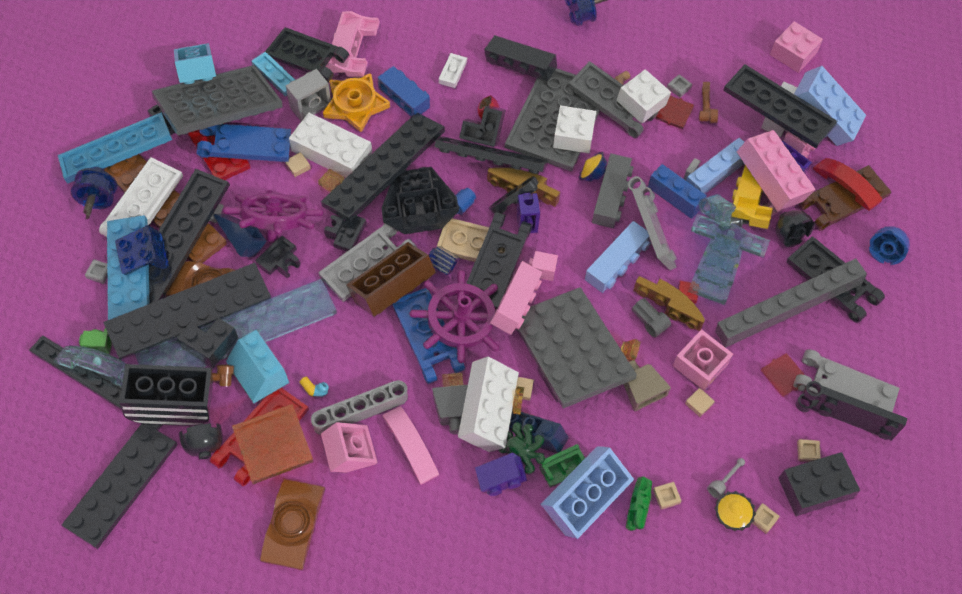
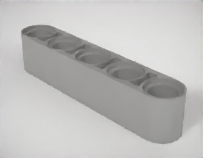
(366, 399)

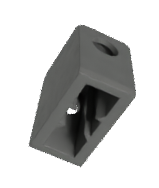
(449, 405)

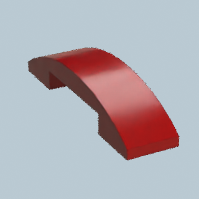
(851, 180)

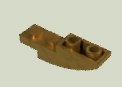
(510, 178)
(678, 305)

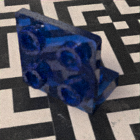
(141, 249)

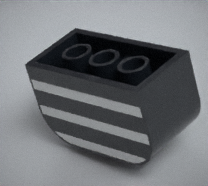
(166, 394)

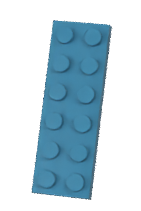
(115, 146)
(129, 290)

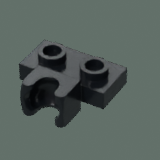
(344, 232)
(279, 257)

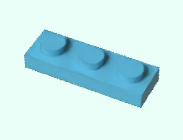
(273, 72)

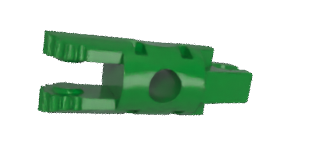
(639, 504)

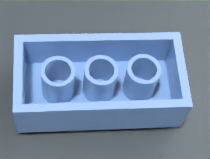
(828, 96)
(587, 492)

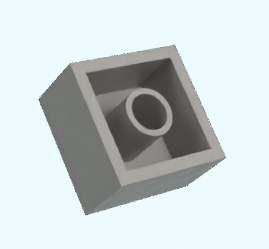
(308, 94)

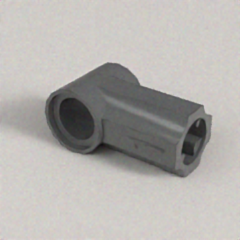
(654, 321)

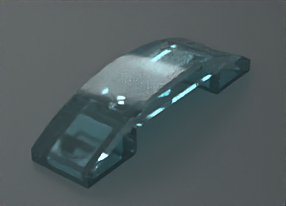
(92, 360)

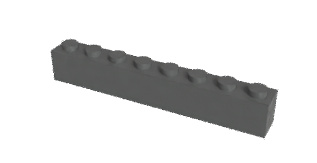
(790, 302)

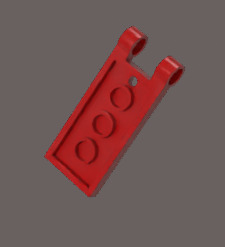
(272, 402)

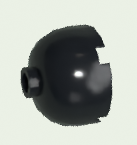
(794, 226)
(201, 440)

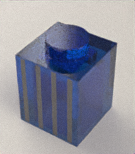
(443, 259)

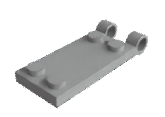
(648, 212)
(359, 260)
(847, 382)

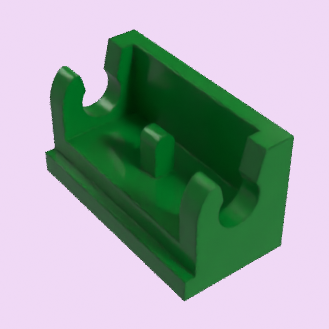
(559, 466)

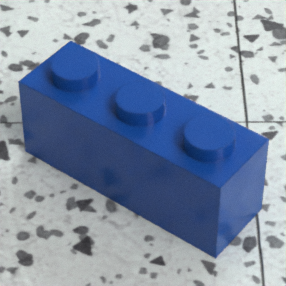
(403, 91)
(676, 190)

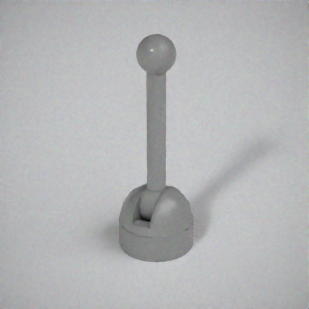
(718, 487)

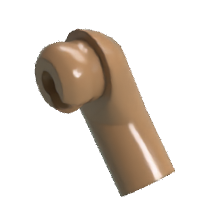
(622, 77)

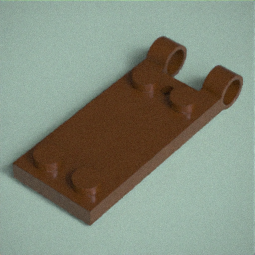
(840, 200)

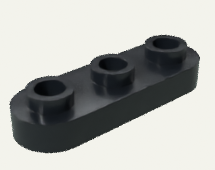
(527, 186)

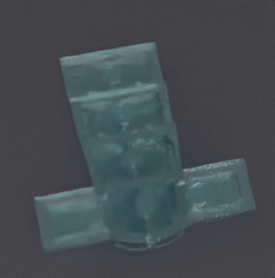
(722, 257)

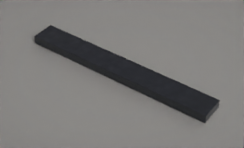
(95, 382)

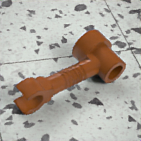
(707, 113)
(224, 374)

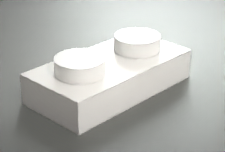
(452, 70)

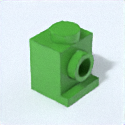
(96, 340)

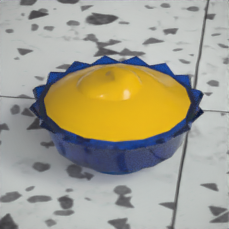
(593, 168)

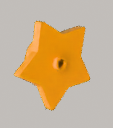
(355, 101)

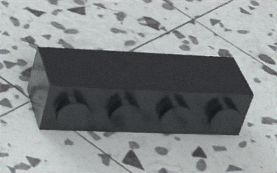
(521, 58)

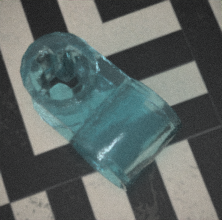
(717, 209)

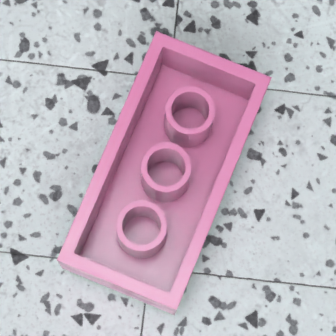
(775, 170)

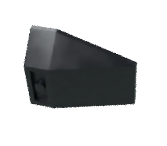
(419, 202)

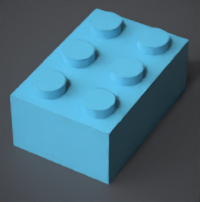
(194, 63)

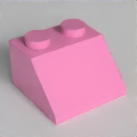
(348, 447)

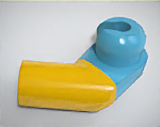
(314, 390)

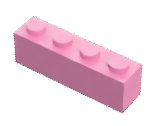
(516, 298)

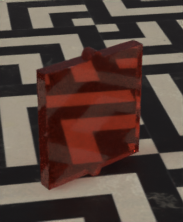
(675, 112)
(782, 374)

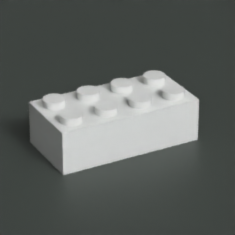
(329, 145)
(488, 404)

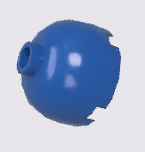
(889, 245)

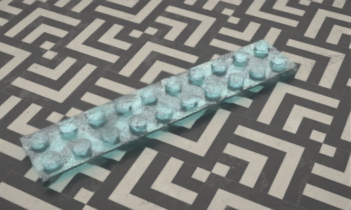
(269, 318)

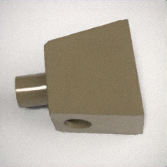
(647, 386)

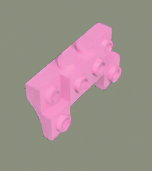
(349, 36)

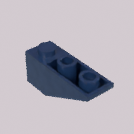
(246, 240)
(553, 432)

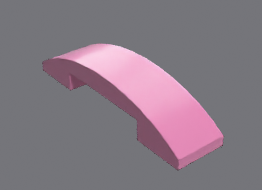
(411, 444)

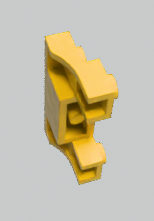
(748, 199)

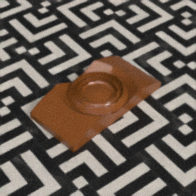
(194, 274)
(292, 524)

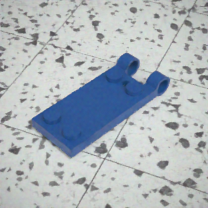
(246, 143)
(418, 332)

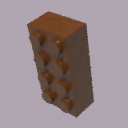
(391, 279)

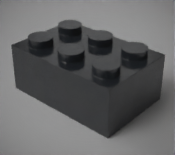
(819, 484)

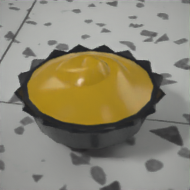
(735, 511)

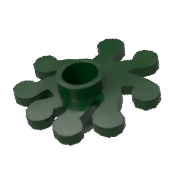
(524, 446)

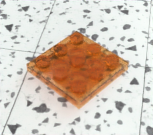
(272, 444)

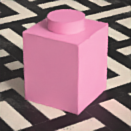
(545, 263)

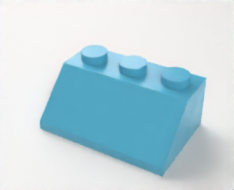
(256, 367)

